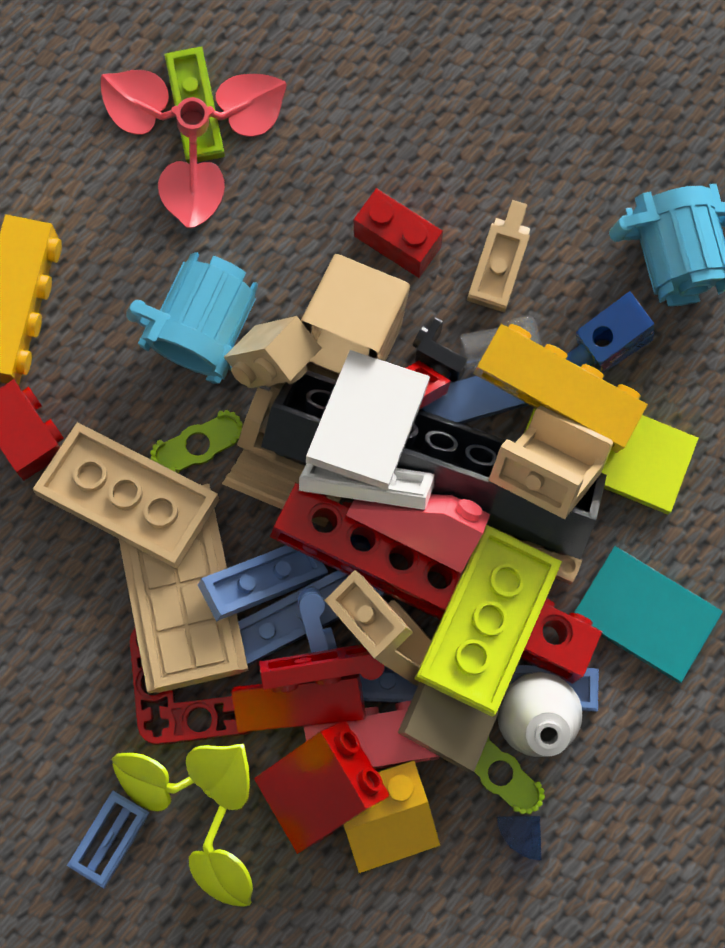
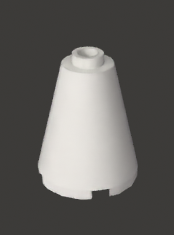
(540, 715)

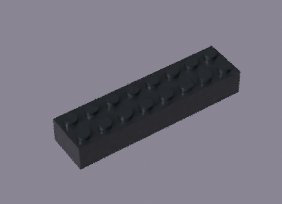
(451, 451)

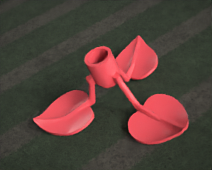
(193, 189)

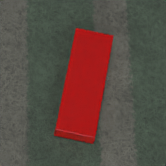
(304, 706)

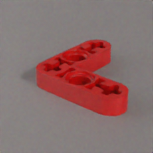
(176, 713)

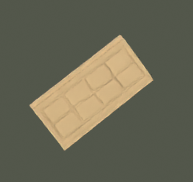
(172, 621)

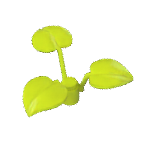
(223, 777)

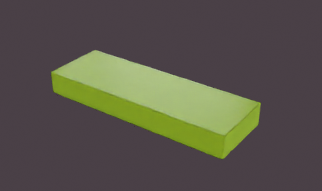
(190, 79)

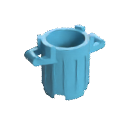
(679, 241)
(198, 316)

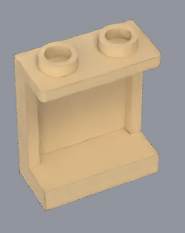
(551, 462)
(380, 627)

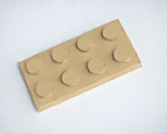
(126, 495)

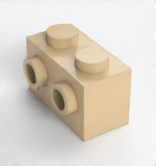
(273, 353)

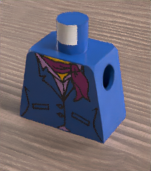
(623, 325)

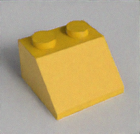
(396, 825)

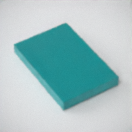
(648, 614)

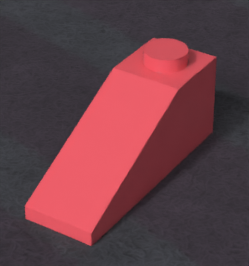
(443, 531)

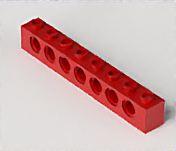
(295, 529)

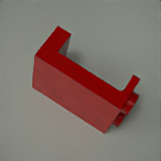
(321, 786)

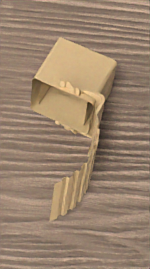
(349, 311)

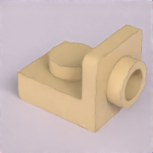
(255, 424)

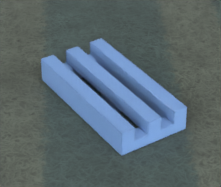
(89, 871)

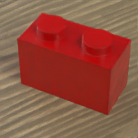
(397, 233)
(23, 435)

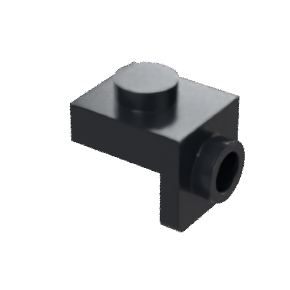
(437, 356)

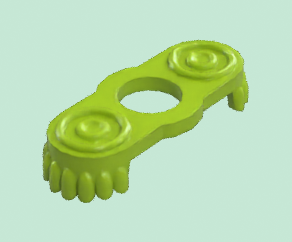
(221, 431)
(521, 792)

